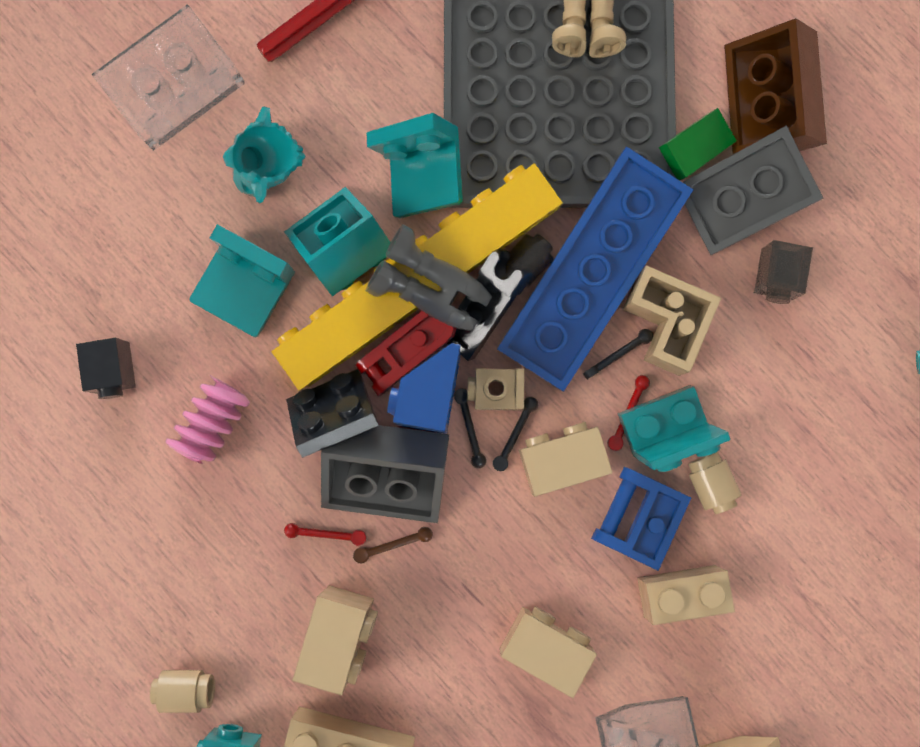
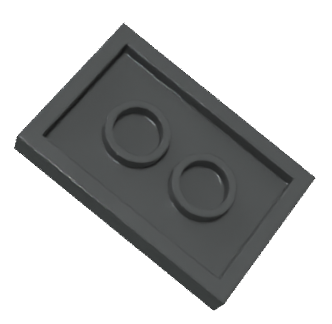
(750, 191)

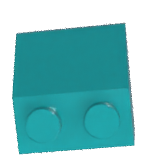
(339, 241)

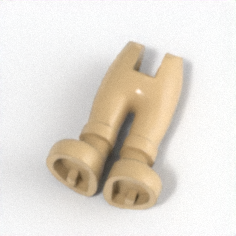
(605, 37)

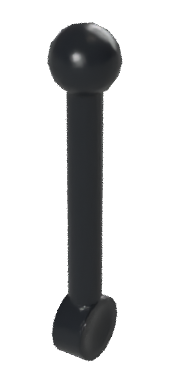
(644, 336)
(478, 459)
(500, 462)

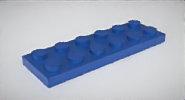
(595, 268)

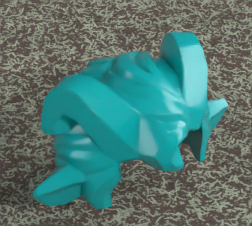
(262, 156)

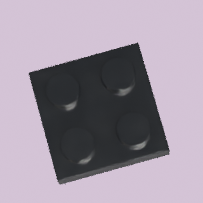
(330, 413)

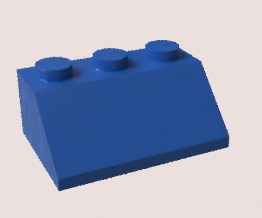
(427, 393)

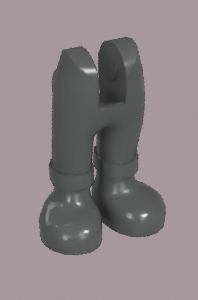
(432, 302)

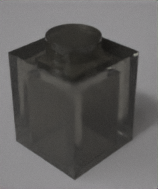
(783, 271)

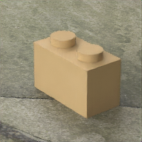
(564, 460)
(685, 594)
(548, 651)

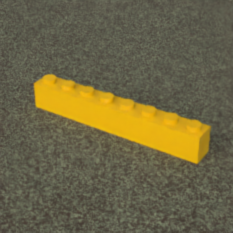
(463, 241)

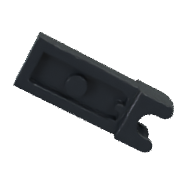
(503, 292)

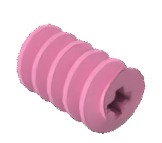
(208, 421)

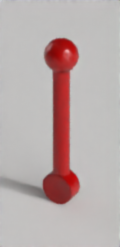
(642, 383)
(358, 537)

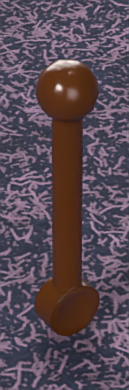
(362, 554)

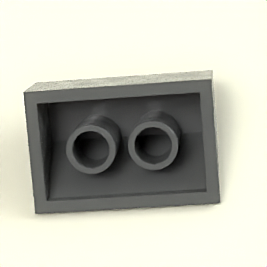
(386, 473)

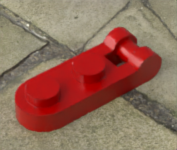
(405, 350)

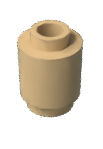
(714, 483)
(182, 691)

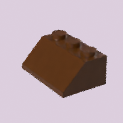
(776, 85)

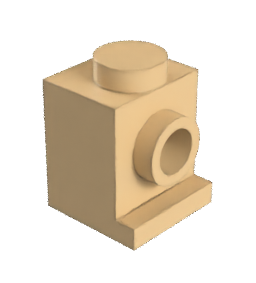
(513, 389)

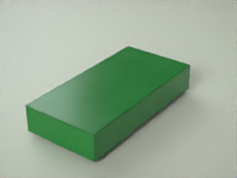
(697, 144)

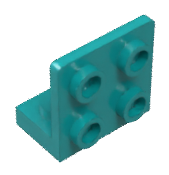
(422, 163)
(241, 282)
(670, 430)

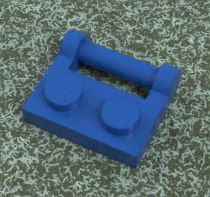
(653, 524)

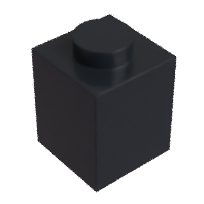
(106, 367)

